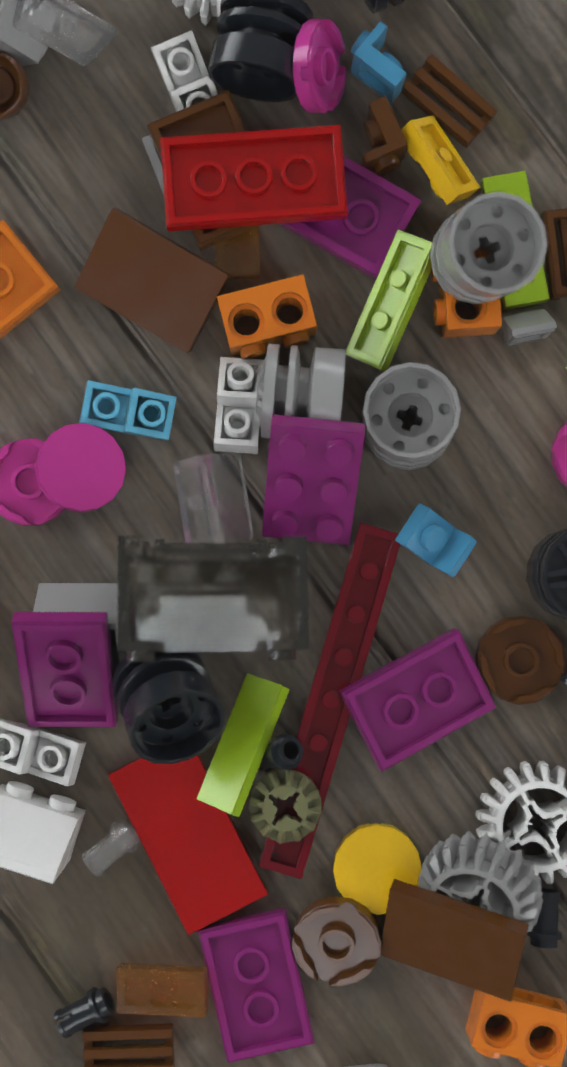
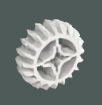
(519, 828)

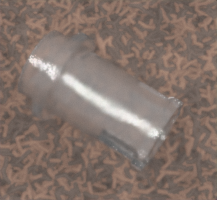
(111, 847)

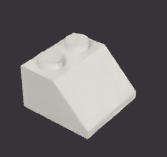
(36, 831)

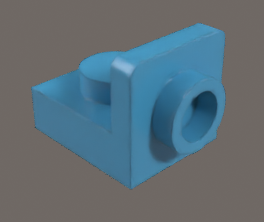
(377, 69)
(435, 540)

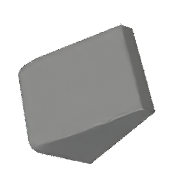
(526, 325)

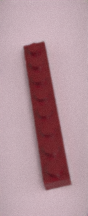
(338, 666)

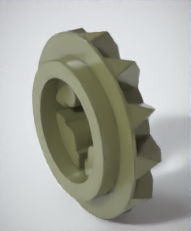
(282, 785)

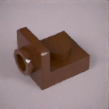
(384, 131)

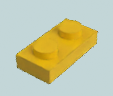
(439, 159)

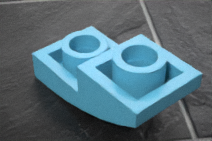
(128, 410)

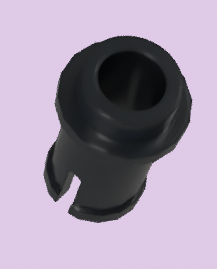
(282, 753)
(545, 932)
(90, 1009)

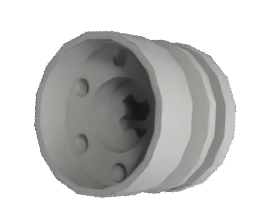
(509, 234)
(300, 390)
(417, 391)

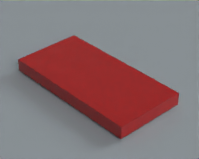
(253, 178)
(188, 840)

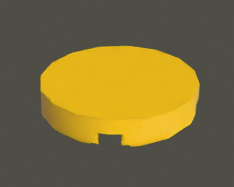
(371, 860)

